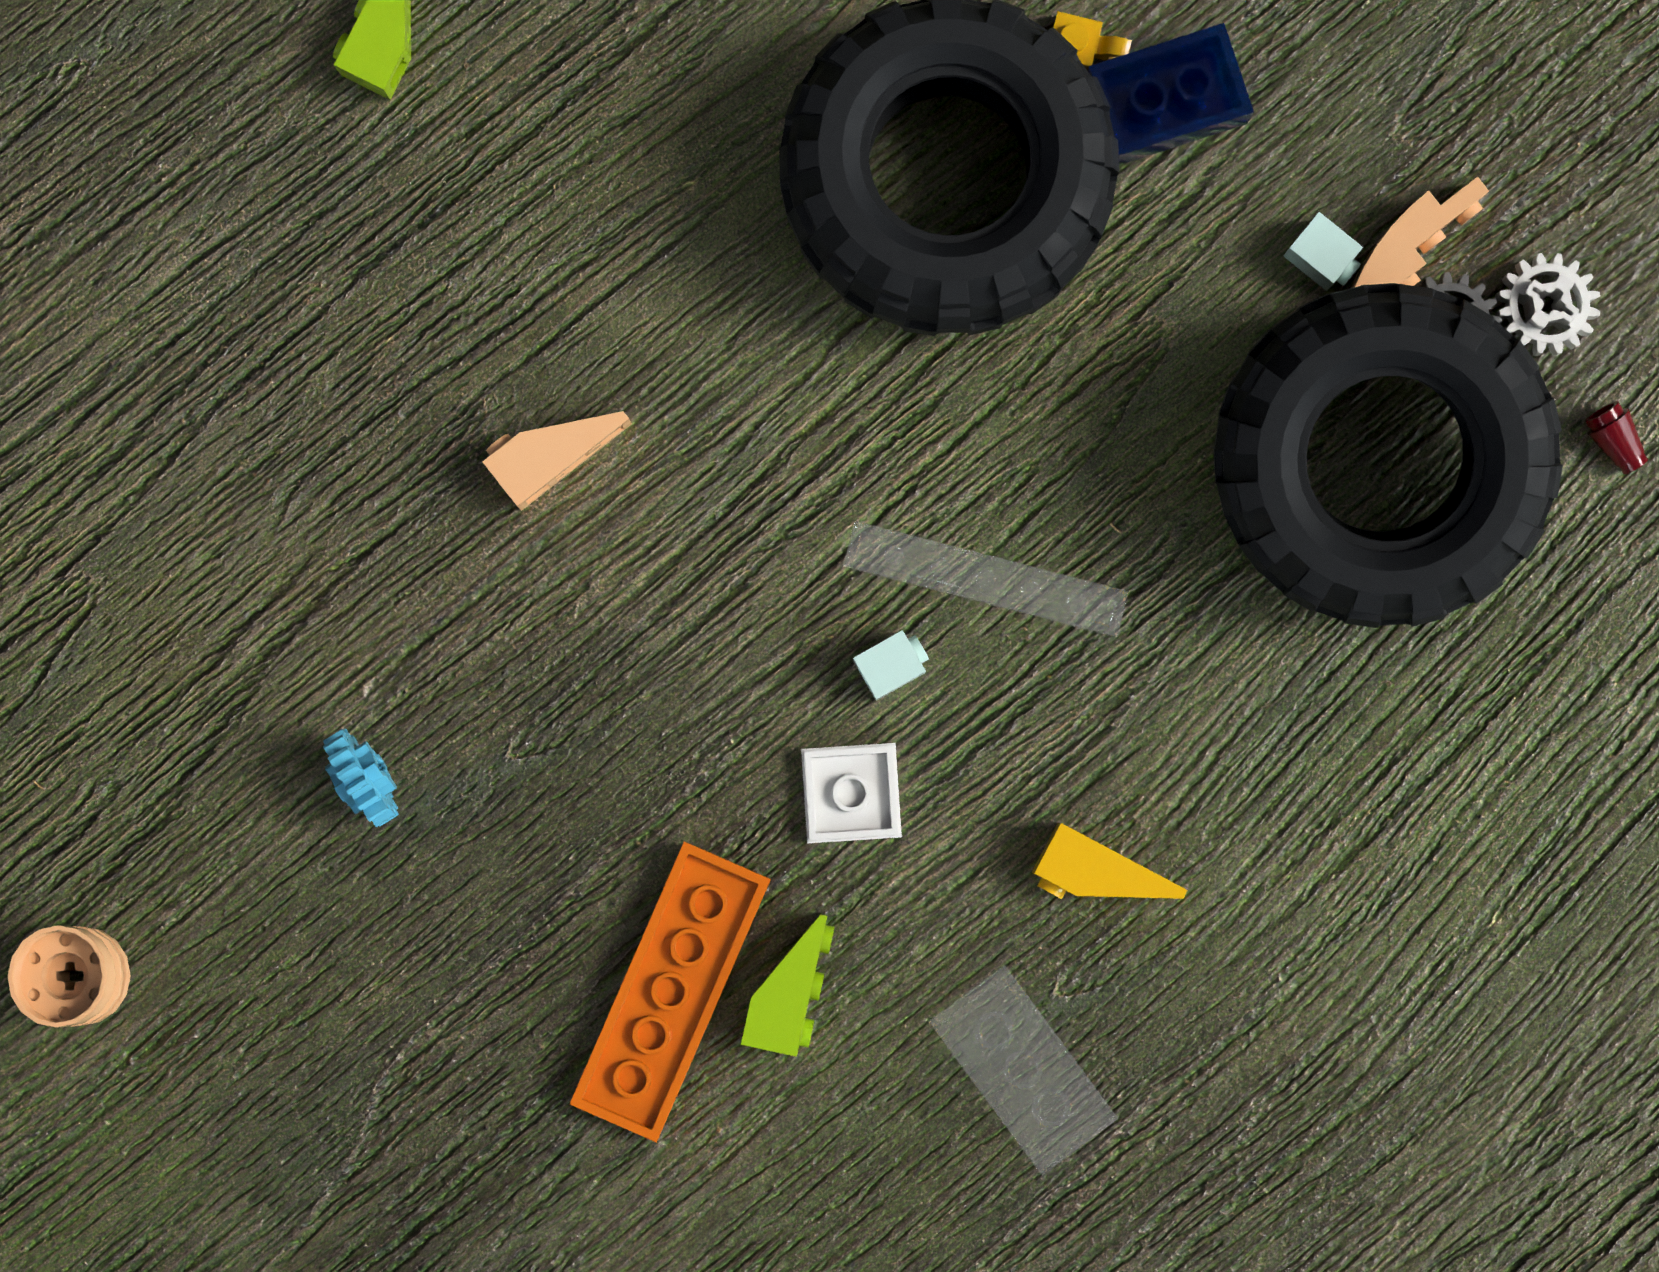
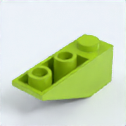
(377, 46)
(781, 1002)

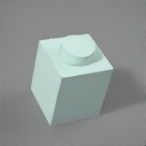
(1325, 253)
(891, 664)

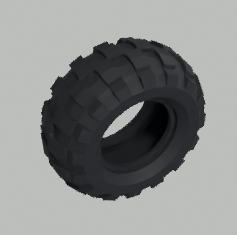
(969, 53)
(1483, 525)

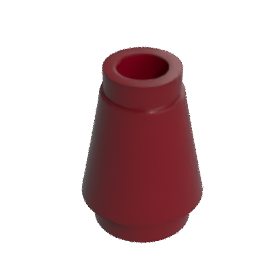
(1617, 436)

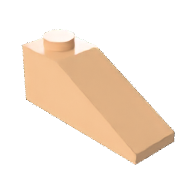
(544, 456)

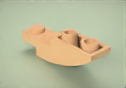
(1420, 226)

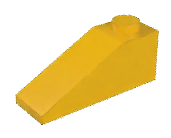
(1091, 869)

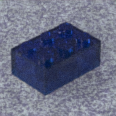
(1174, 93)

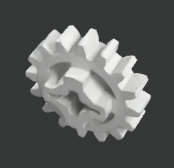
(1564, 313)

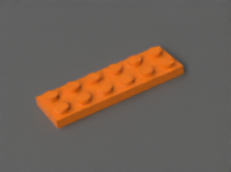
(670, 991)

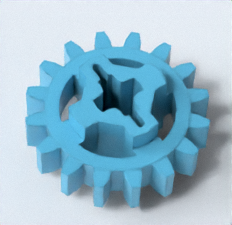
(360, 777)

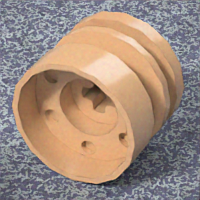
(42, 981)

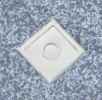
(851, 793)

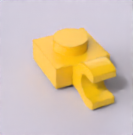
(1086, 38)

